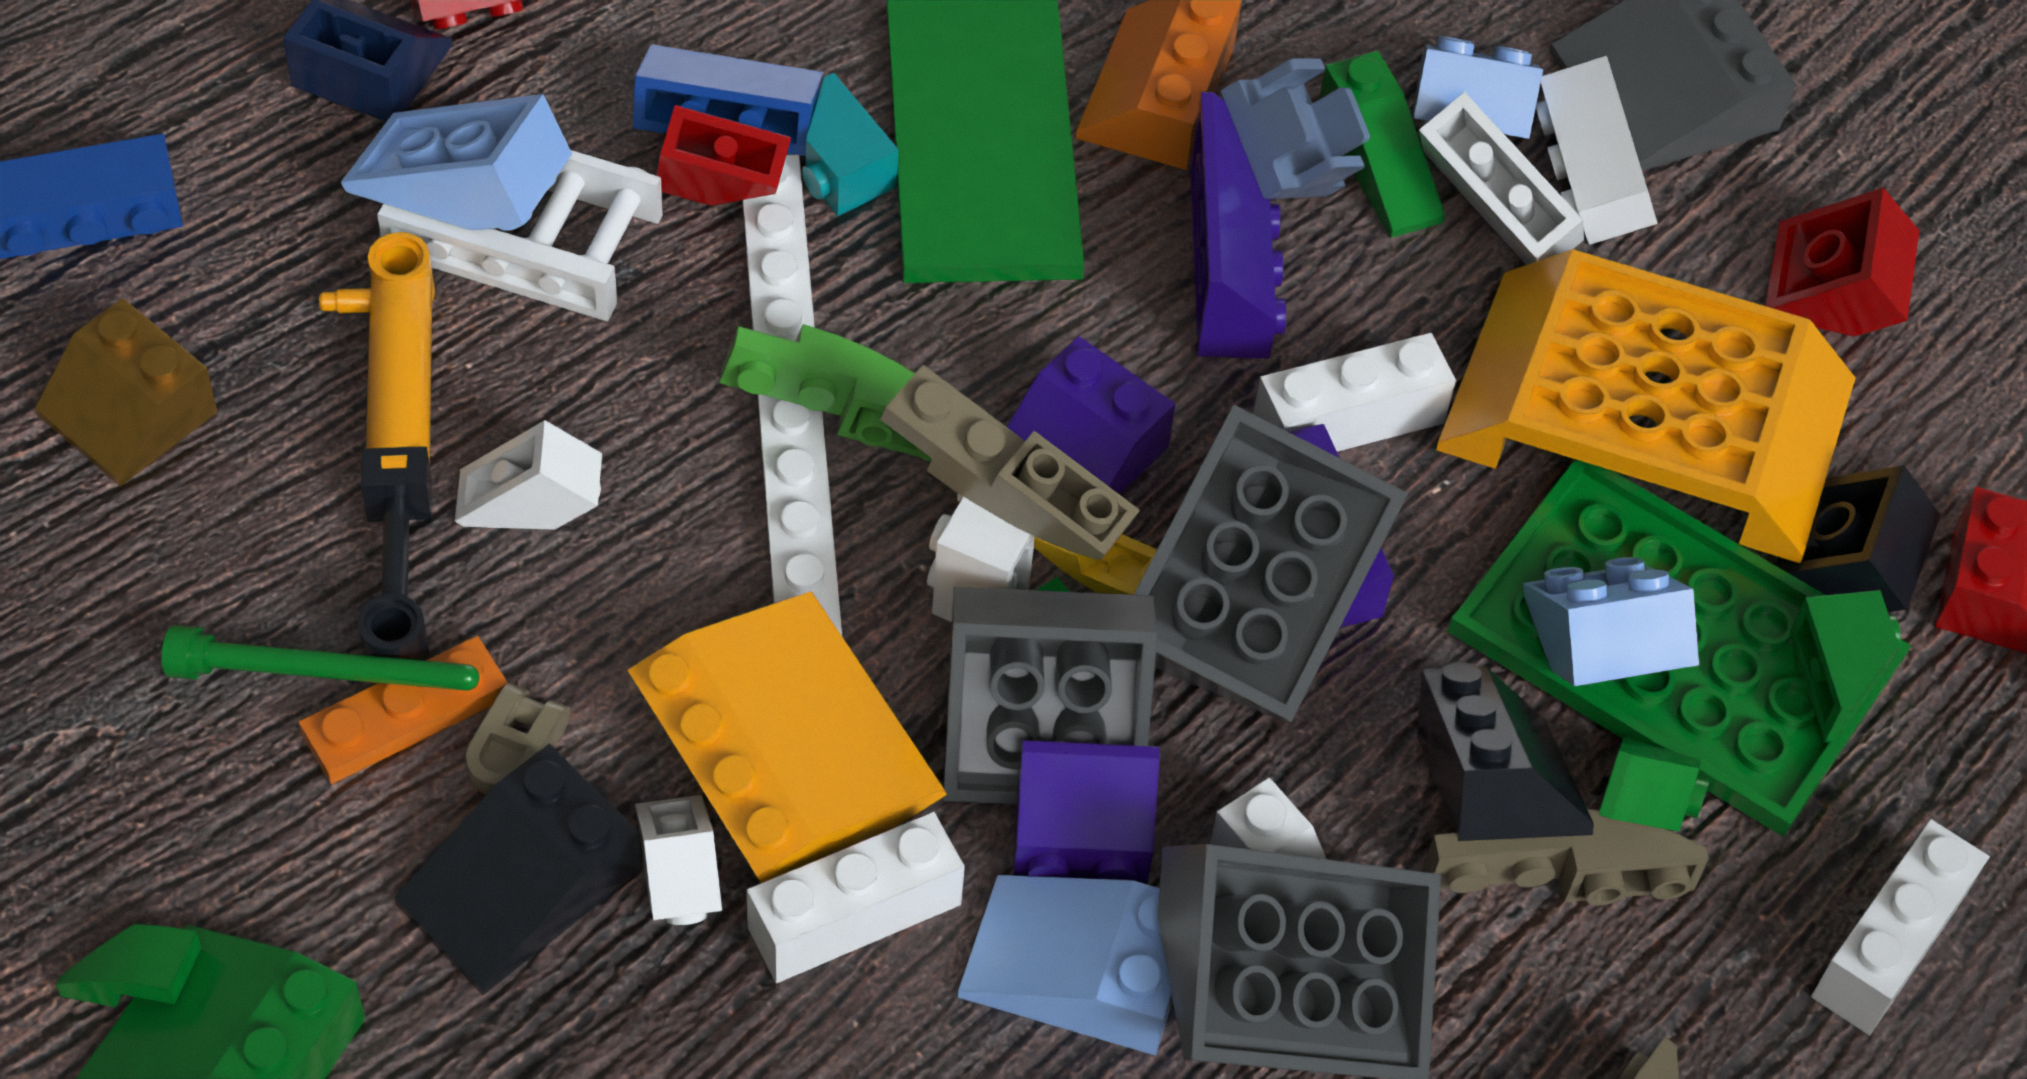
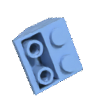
(1500, 84)
(1613, 621)

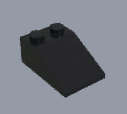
(521, 869)

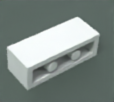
(1595, 150)
(1500, 182)
(1362, 393)
(855, 897)
(1899, 927)

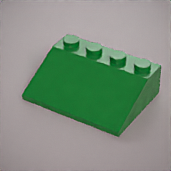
(239, 1016)

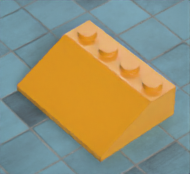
(786, 734)

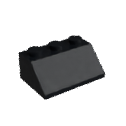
(1495, 759)

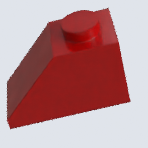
(719, 159)

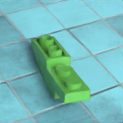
(822, 375)

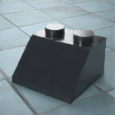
(1868, 536)

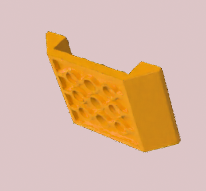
(1739, 425)

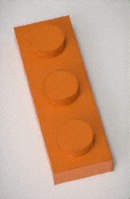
(397, 716)

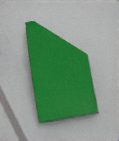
(138, 963)

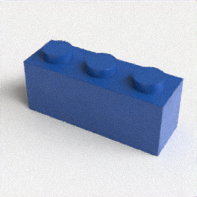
(726, 87)
(87, 196)

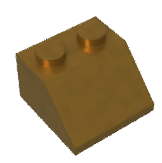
(125, 392)

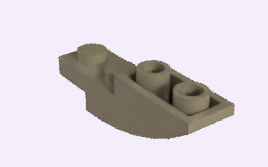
(1012, 478)
(1599, 867)

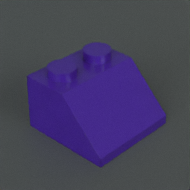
(1097, 414)
(1085, 811)

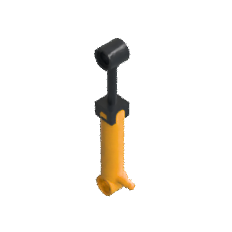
(397, 451)

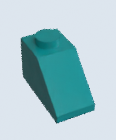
(847, 151)

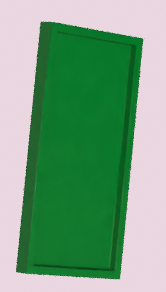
(983, 142)

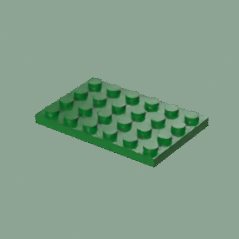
(1746, 699)

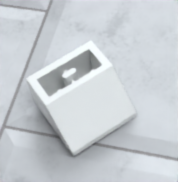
(976, 553)

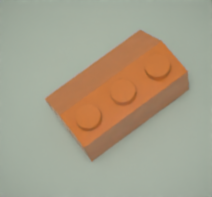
(1156, 77)

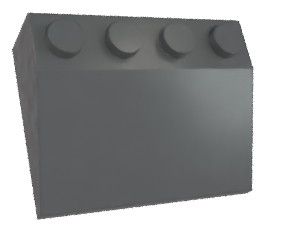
(1264, 564)
(1300, 961)

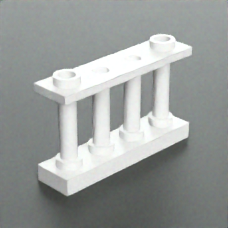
(531, 263)

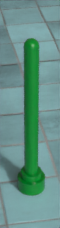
(191, 652)

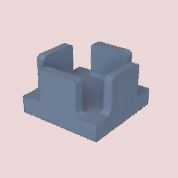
(1289, 139)

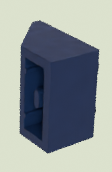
(361, 56)

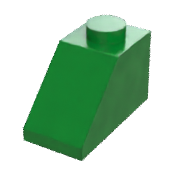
(1843, 653)
(1653, 786)

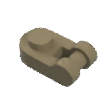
(501, 749)

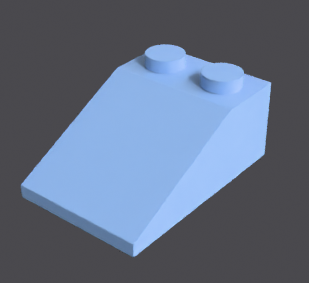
(465, 162)
(1074, 957)

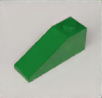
(1395, 166)

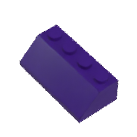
(1232, 243)

